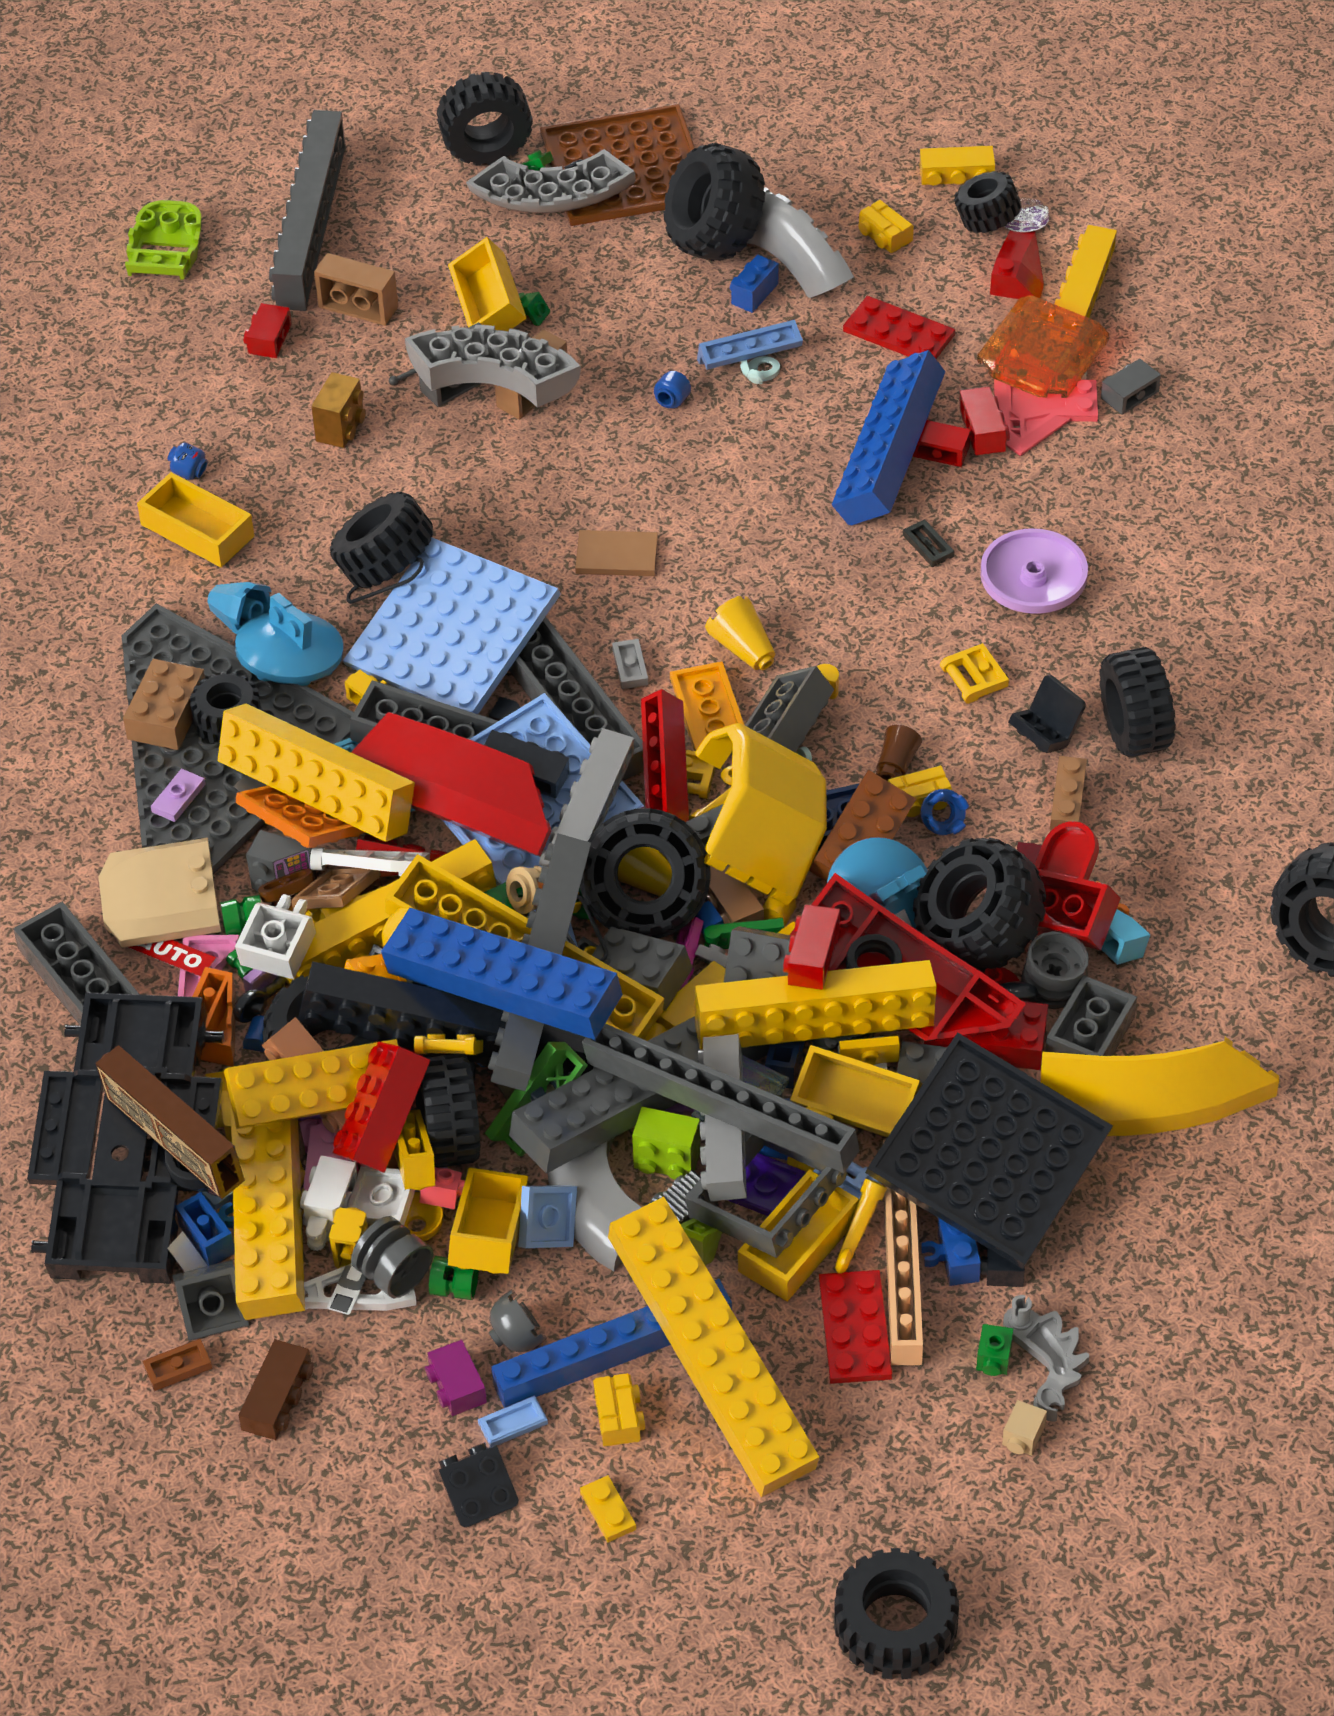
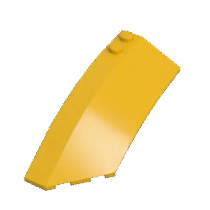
(1161, 1089)

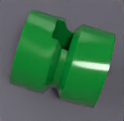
(236, 914)
(463, 1284)

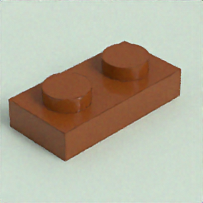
(177, 1364)

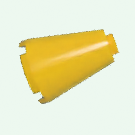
(742, 632)
(645, 870)

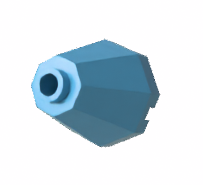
(239, 602)

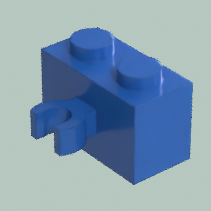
(206, 1228)
(957, 1252)

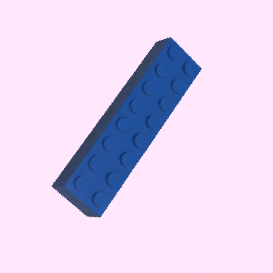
(888, 438)
(502, 973)

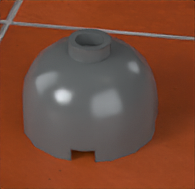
(514, 1324)

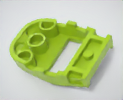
(164, 225)

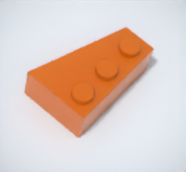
(219, 998)

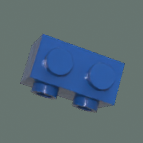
(754, 283)

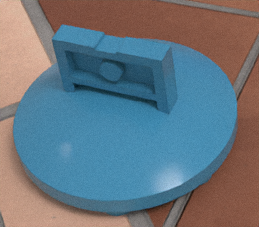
(288, 645)
(883, 872)

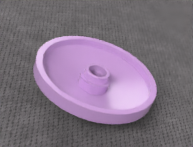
(1034, 571)

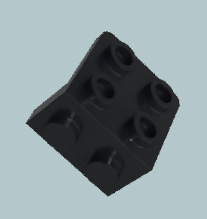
(1051, 716)
(477, 1484)

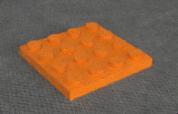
(295, 817)

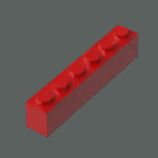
(664, 754)

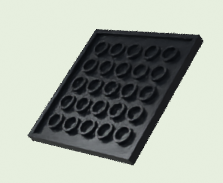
(989, 1150)

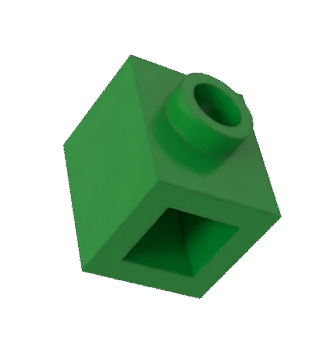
(994, 1350)

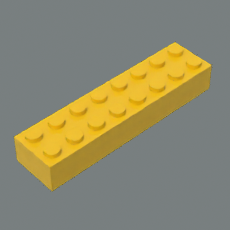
(316, 772)
(360, 925)
(849, 1004)
(268, 1220)

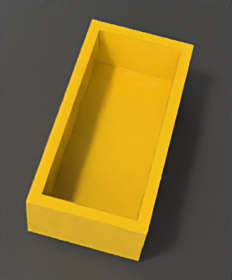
(487, 287)
(196, 519)
(854, 1091)
(487, 1221)
(809, 1247)

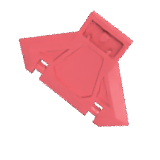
(1043, 415)

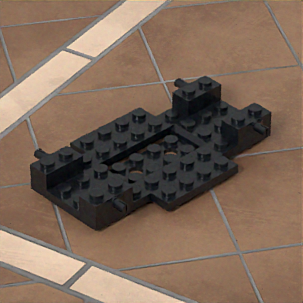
(115, 1216)

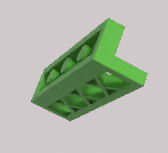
(543, 1071)

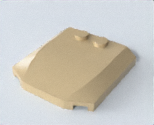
(159, 893)

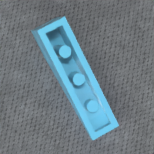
(1125, 939)

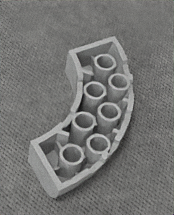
(552, 188)
(799, 246)
(495, 359)
(597, 1201)

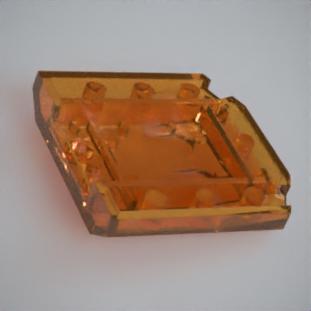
(1042, 348)

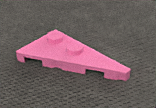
(214, 945)

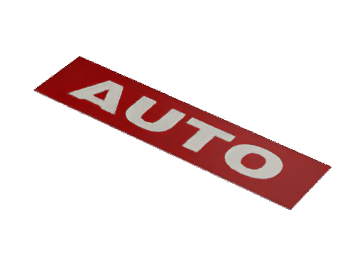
(177, 955)

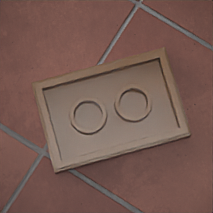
(616, 553)
(336, 887)

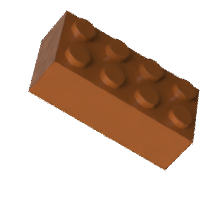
(872, 812)

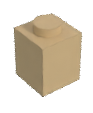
(1024, 1428)

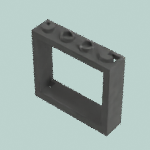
(795, 1219)

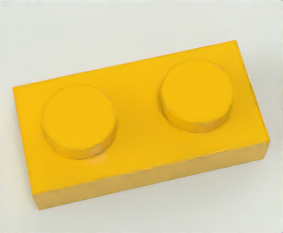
(608, 1508)

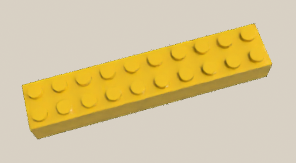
(442, 894)
(713, 1347)

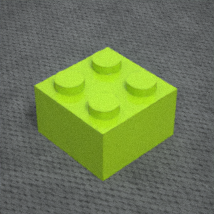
(665, 1143)

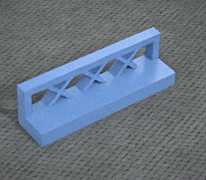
(749, 344)

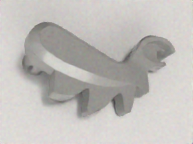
(1045, 1341)

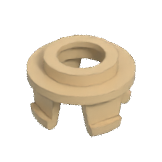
(526, 879)

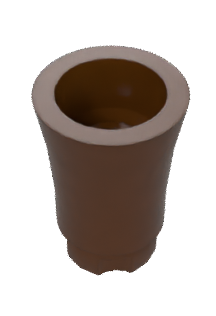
(897, 751)

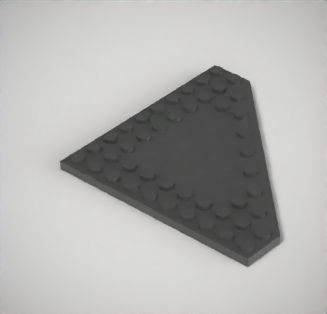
(214, 810)

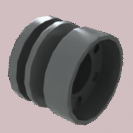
(1055, 967)
(392, 1257)

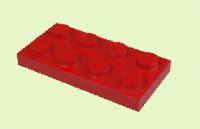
(897, 328)
(855, 1327)

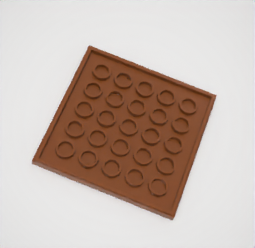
(644, 140)

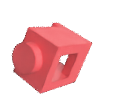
(446, 1190)

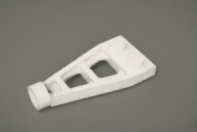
(367, 859)
(380, 1301)

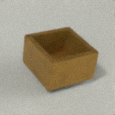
(338, 410)

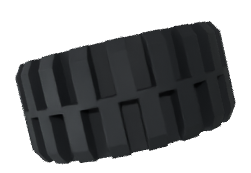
(478, 96)
(381, 540)
(1137, 702)
(450, 1109)
(896, 1650)

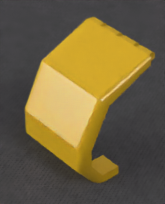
(770, 814)

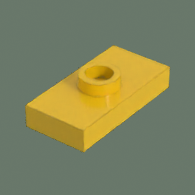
(871, 1050)

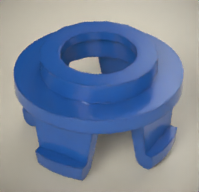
(955, 821)

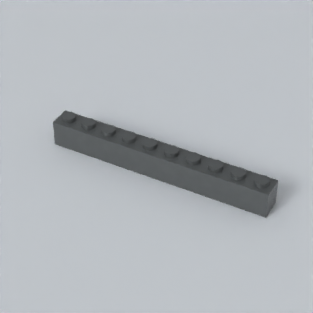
(549, 930)
(723, 1097)

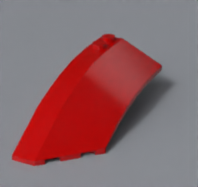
(462, 781)
(964, 996)

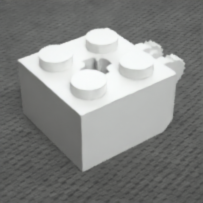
(276, 938)
(329, 1190)

